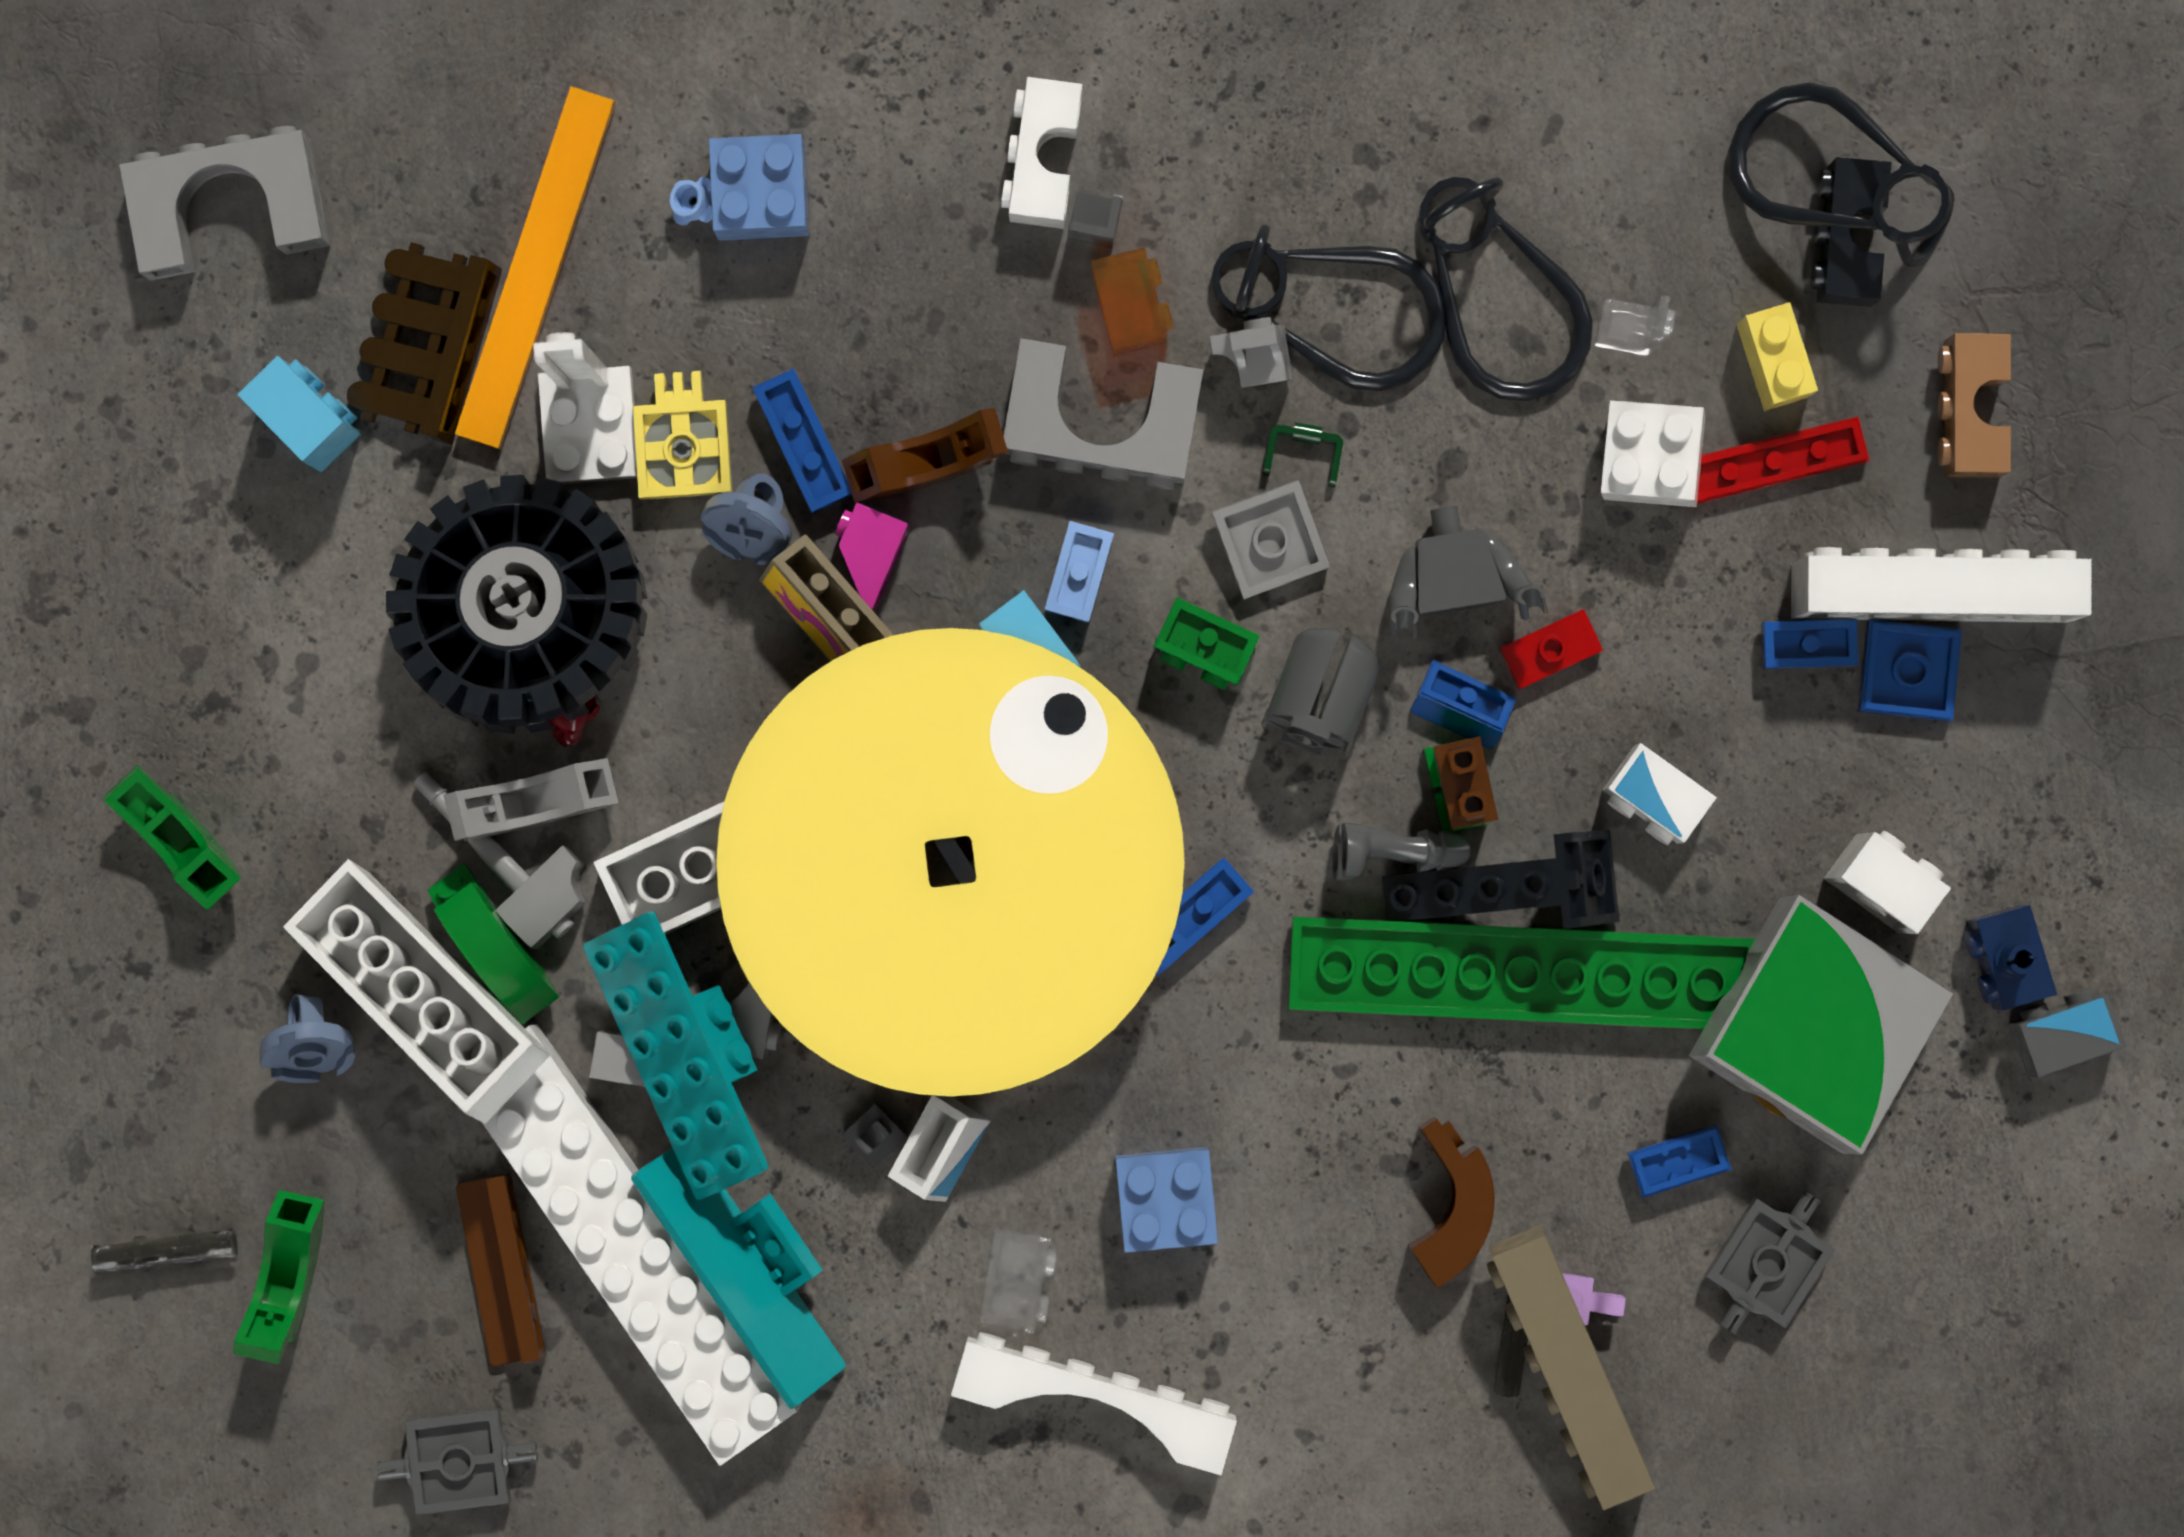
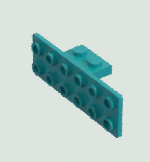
(683, 1051)
(751, 1271)

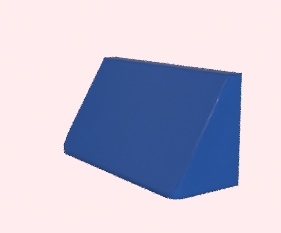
(1463, 704)

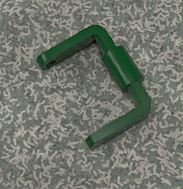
(1307, 434)

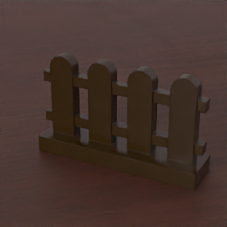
(451, 369)

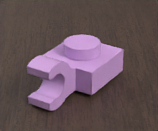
(1589, 1300)

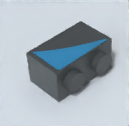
(2067, 1033)

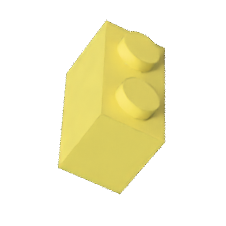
(1777, 356)

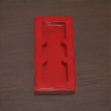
(1551, 649)

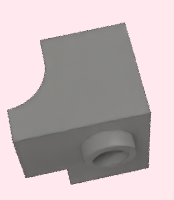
(1257, 352)

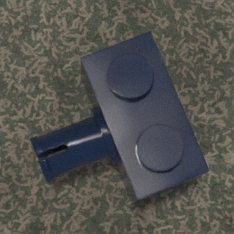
(2009, 958)

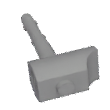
(539, 902)

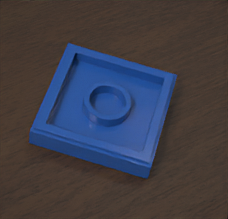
(1909, 670)

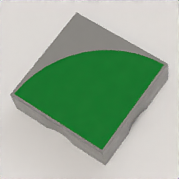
(1821, 1024)

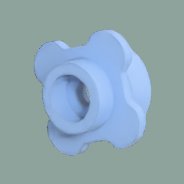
(681, 199)

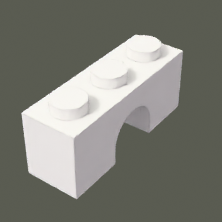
(1047, 112)

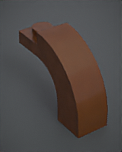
(925, 459)
(1465, 1226)

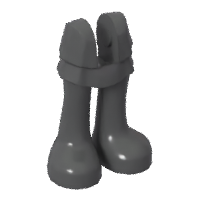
(1427, 851)

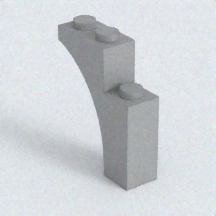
(755, 1021)

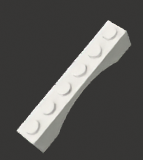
(1189, 1431)

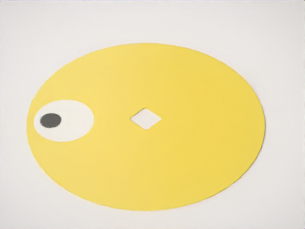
(968, 978)

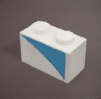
(1658, 795)
(938, 1148)

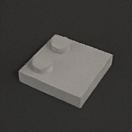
(1270, 539)

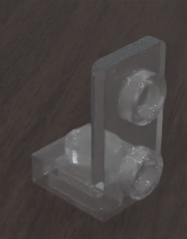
(1634, 326)

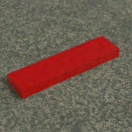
(1781, 459)

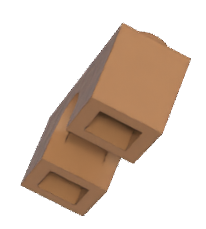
(1970, 444)

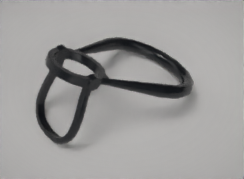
(1800, 216)
(1354, 254)
(1555, 274)

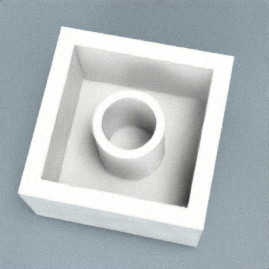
(1653, 453)
(1888, 881)

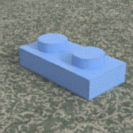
(1079, 572)

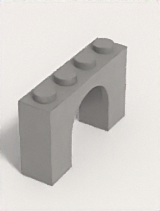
(162, 187)
(1154, 452)

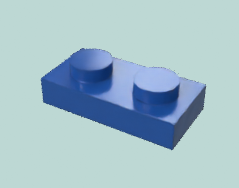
(1809, 644)

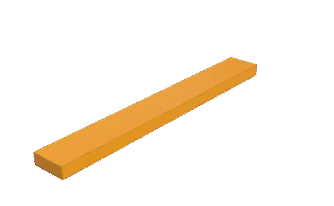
(535, 268)

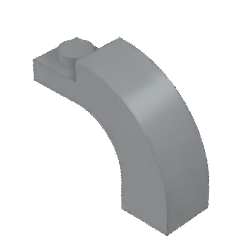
(531, 800)

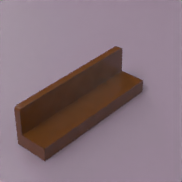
(501, 1270)

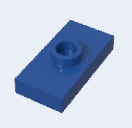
(1678, 1161)

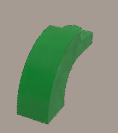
(176, 836)

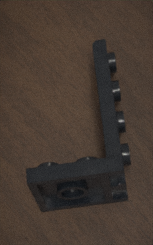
(1576, 879)

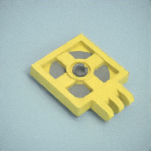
(682, 442)

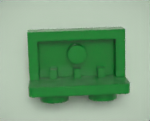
(1206, 643)

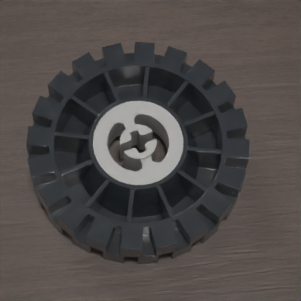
(553, 654)

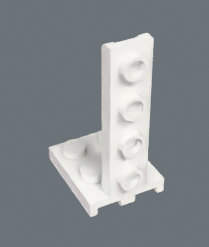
(584, 413)

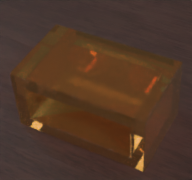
(1130, 301)

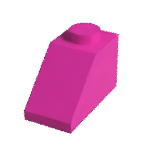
(870, 549)

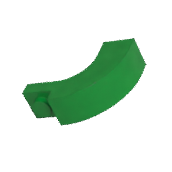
(490, 946)
(284, 1277)

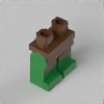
(1465, 783)

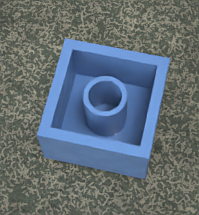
(759, 187)
(1166, 1199)

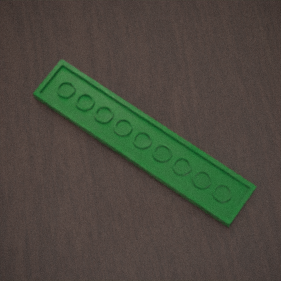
(1511, 972)

